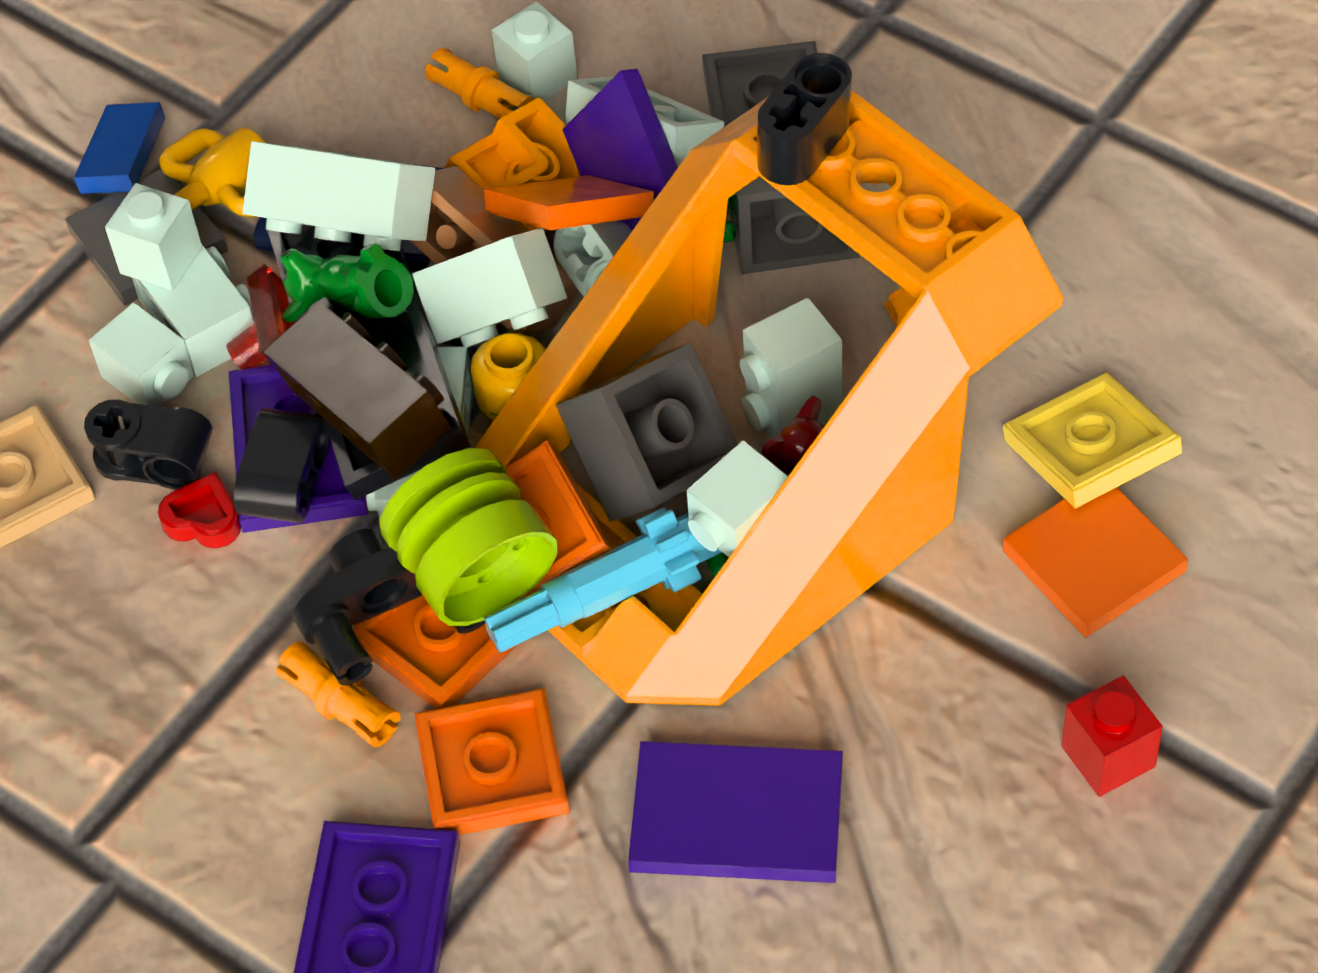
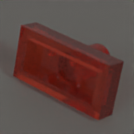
(268, 305)

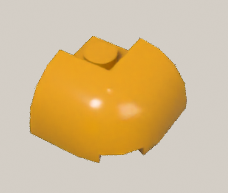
(520, 150)

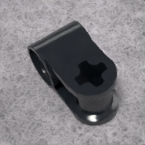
(154, 448)

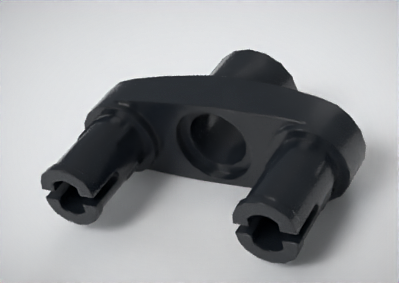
(364, 586)

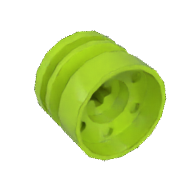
(467, 536)

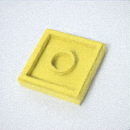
(1092, 439)

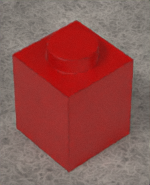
(1111, 735)

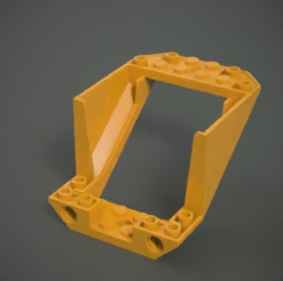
(883, 463)

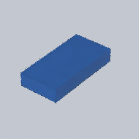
(119, 147)

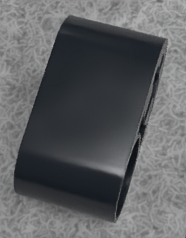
(803, 119)
(281, 465)

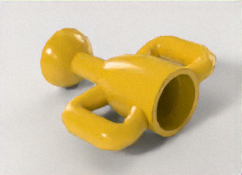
(218, 174)

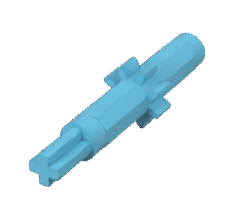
(661, 554)

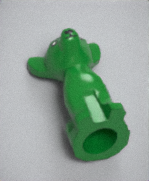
(364, 284)

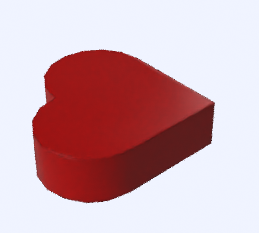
(201, 513)

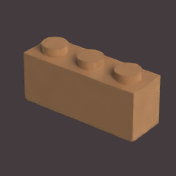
(463, 225)

